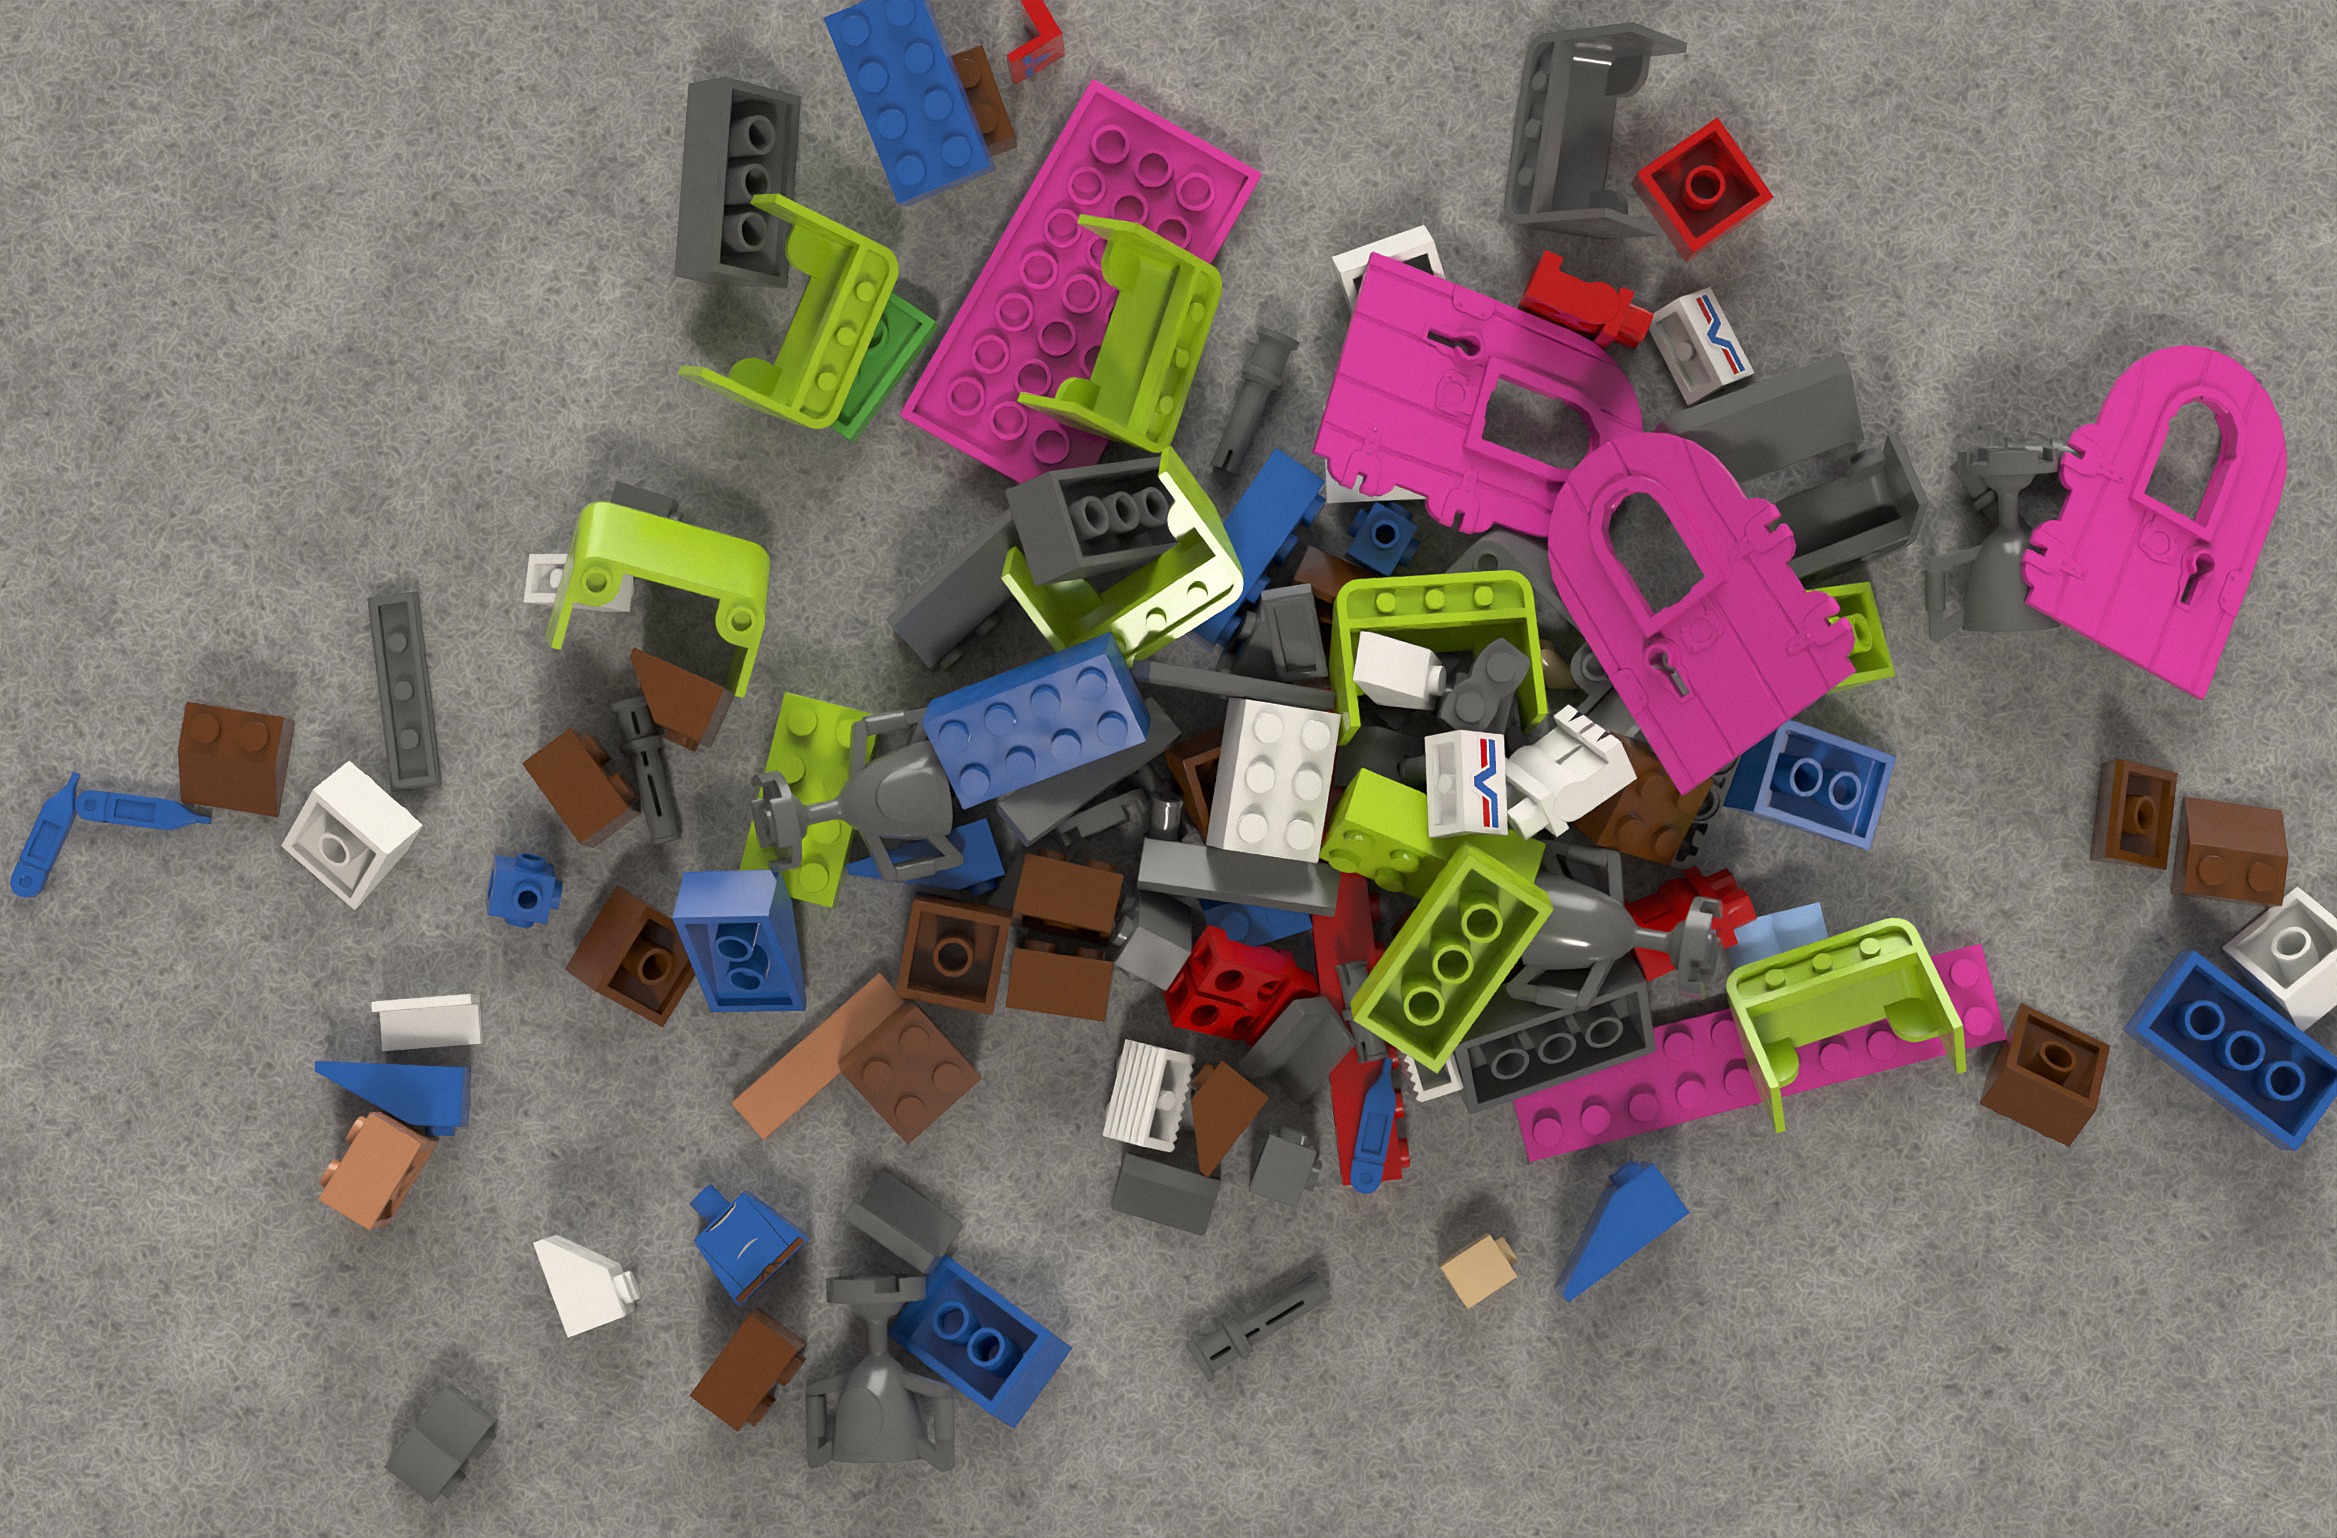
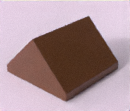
(2133, 814)

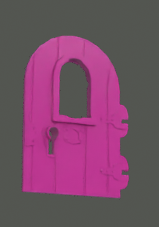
(1416, 408)
(2123, 558)
(1742, 637)

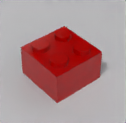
(1701, 190)

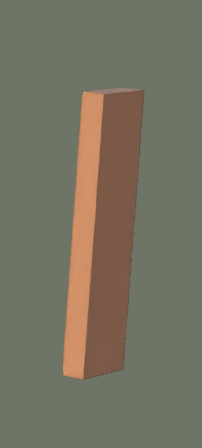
(814, 1060)

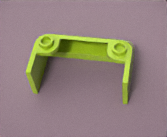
(829, 329)
(1149, 342)
(629, 541)
(1156, 600)
(1442, 616)
(1834, 989)

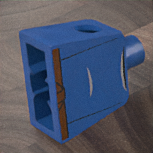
(744, 1240)

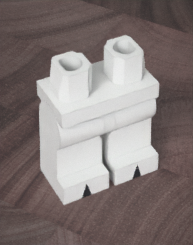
(1564, 775)

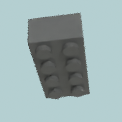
(1092, 520)
(1532, 1047)

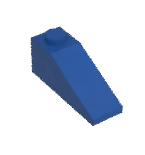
(978, 873)
(414, 1093)

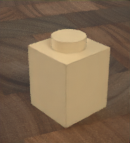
(1479, 1269)

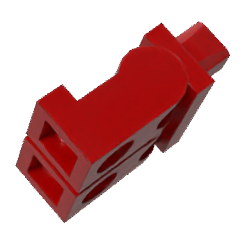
(1584, 307)
(1672, 904)
(1235, 988)

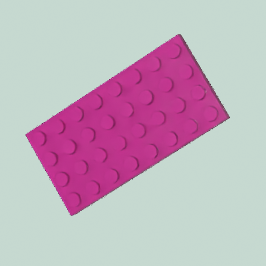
(1043, 292)

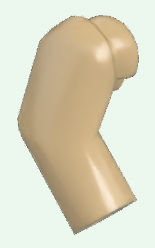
(1555, 670)

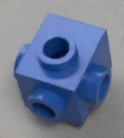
(1369, 552)
(522, 889)

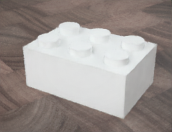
(1273, 780)

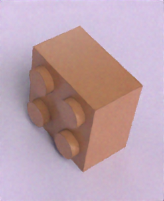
(376, 1169)

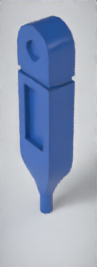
(136, 810)
(45, 841)
(1374, 1132)

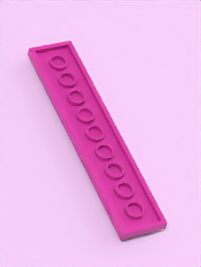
(1704, 1071)

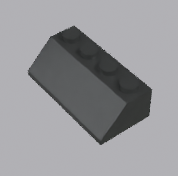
(736, 147)
(960, 599)

